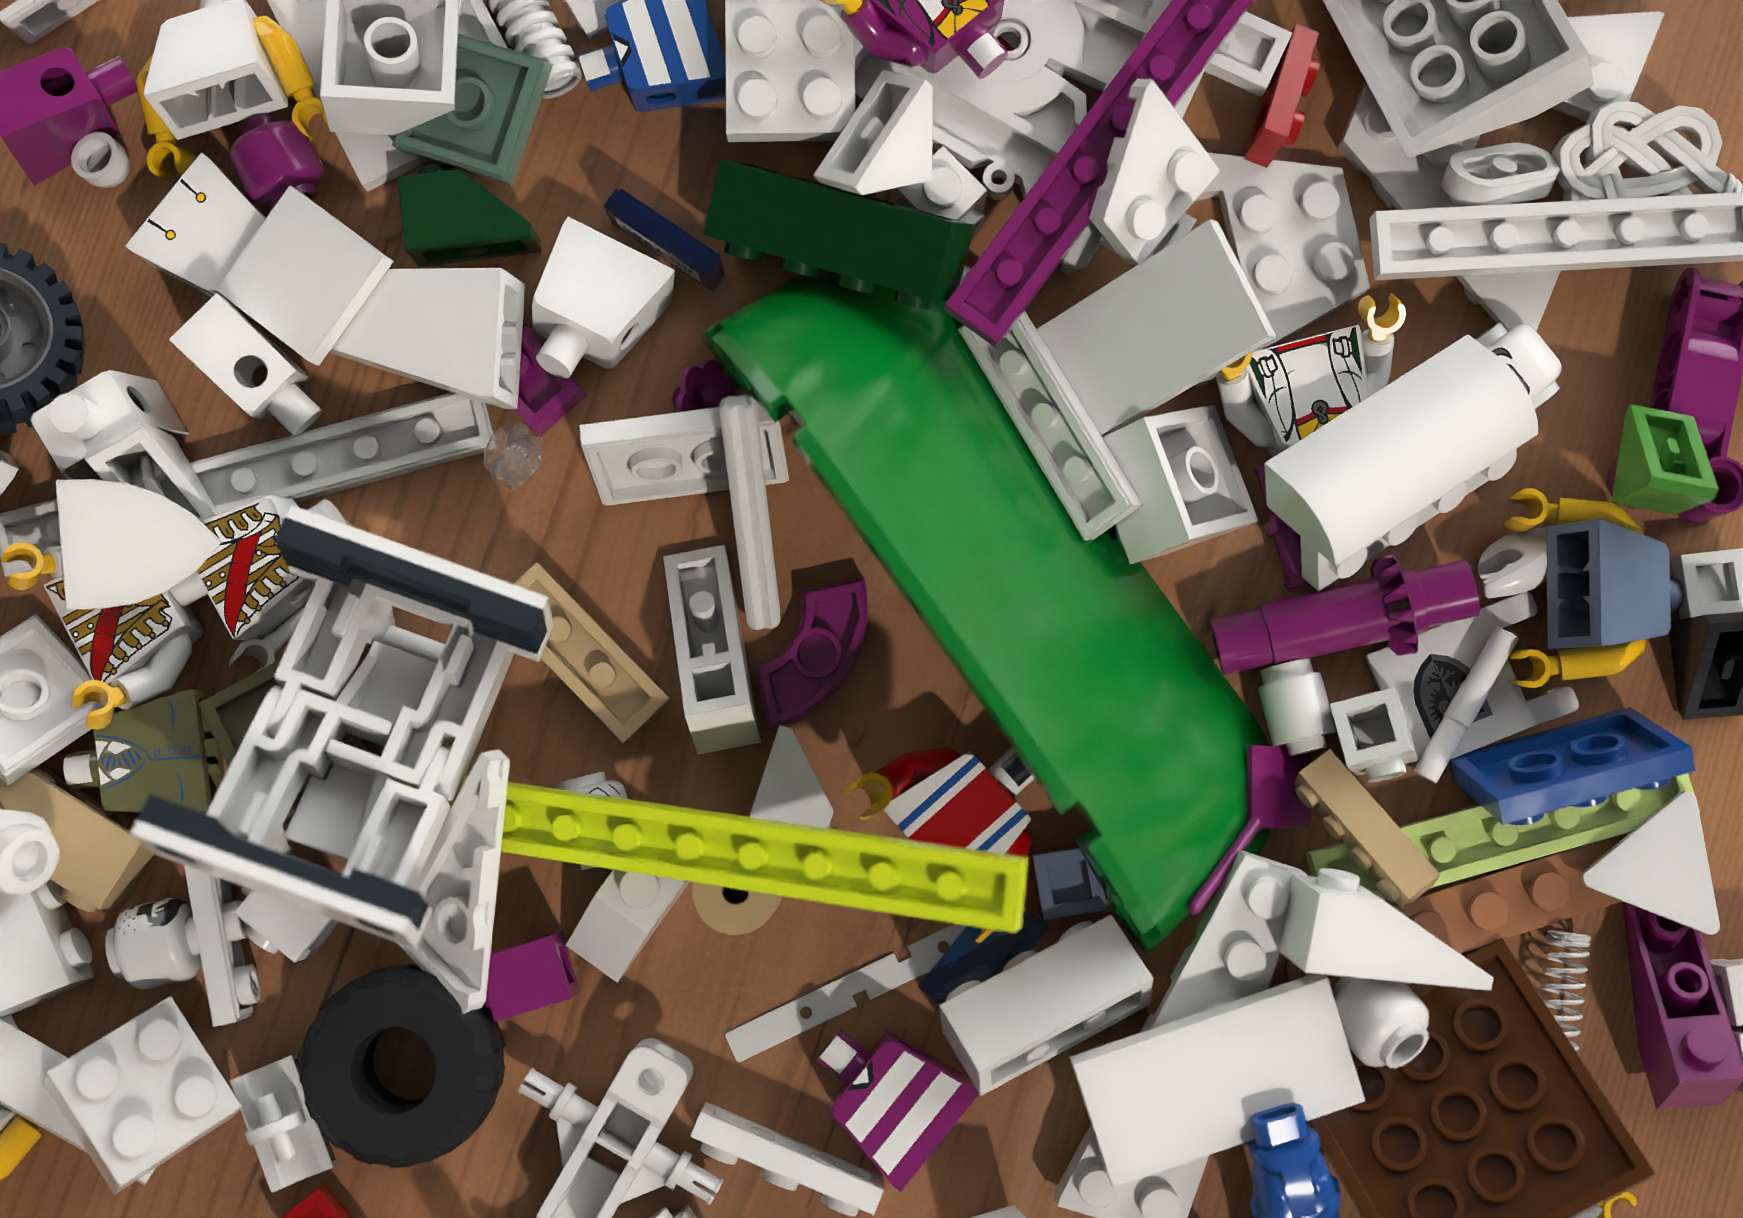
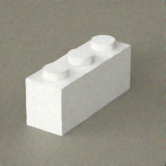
(1045, 1003)

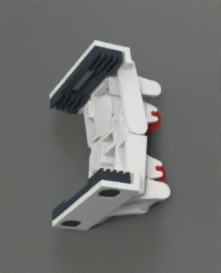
(403, 696)

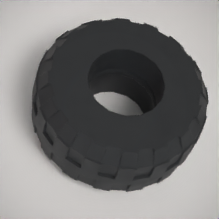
(349, 1098)

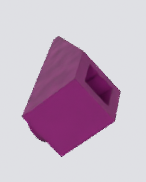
(1679, 1014)

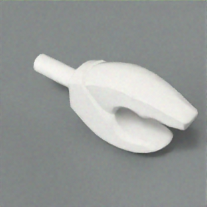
(1514, 564)

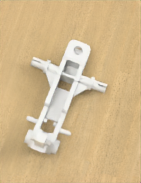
(626, 1125)

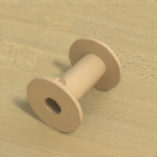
(730, 914)

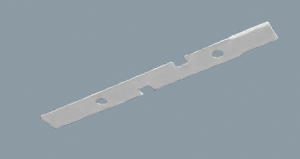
(837, 996)

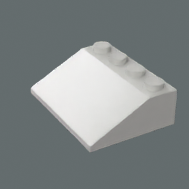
(1461, 64)

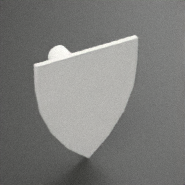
(125, 543)

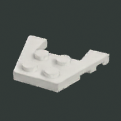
(1291, 239)

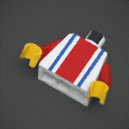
(953, 801)

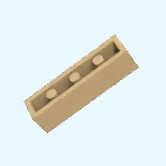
(1366, 829)

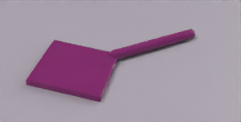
(1270, 804)

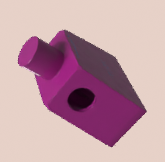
(54, 104)

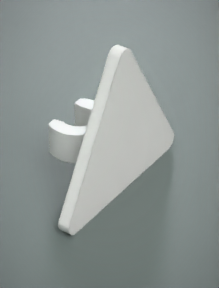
(1662, 867)

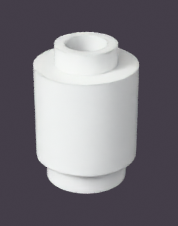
(1296, 707)

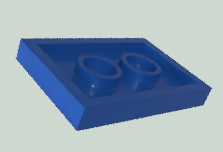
(1571, 766)

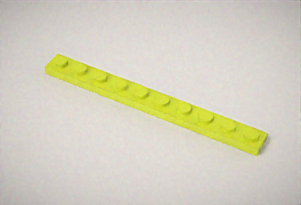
(767, 856)

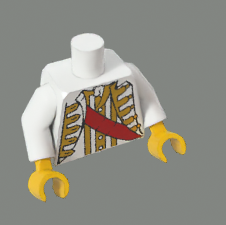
(126, 648)

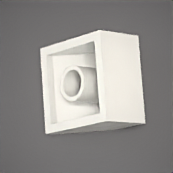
(388, 63)
(1183, 479)
(39, 949)

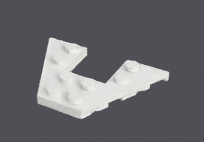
(1616, 54)

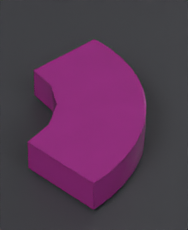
(818, 656)

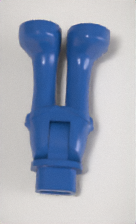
(1289, 1168)

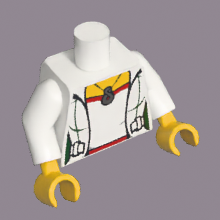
(1304, 384)

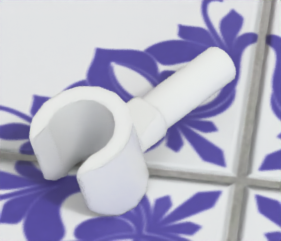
(266, 648)

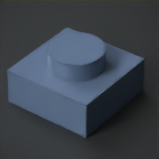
(1067, 884)

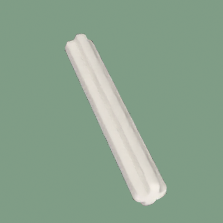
(750, 511)

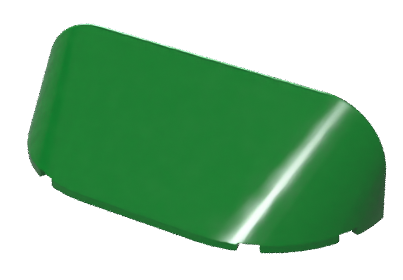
(1045, 628)

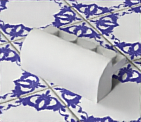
(1399, 458)

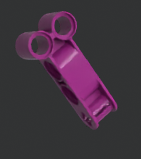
(1702, 378)

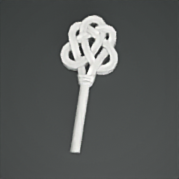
(1642, 149)

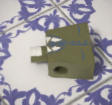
(155, 751)

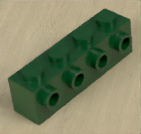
(839, 232)

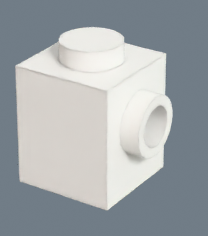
(950, 192)
(1374, 735)
(284, 926)

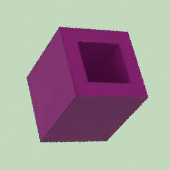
(530, 976)

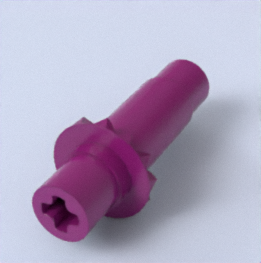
(1374, 610)

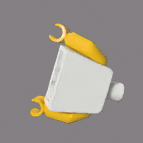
(216, 72)

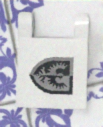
(1444, 659)

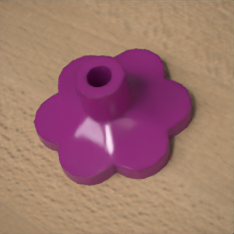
(702, 387)

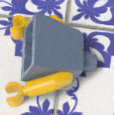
(1603, 588)

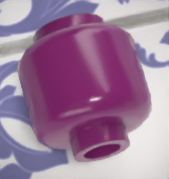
(274, 157)

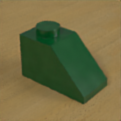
(458, 220)

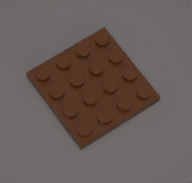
(1485, 1116)

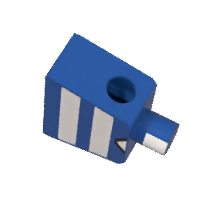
(662, 52)

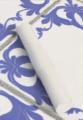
(1466, 704)

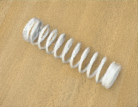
(1573, 942)

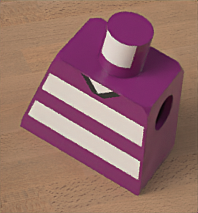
(895, 1101)

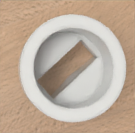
(100, 160)

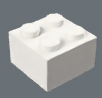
(141, 1094)

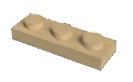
(594, 662)

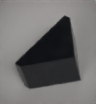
(1708, 665)

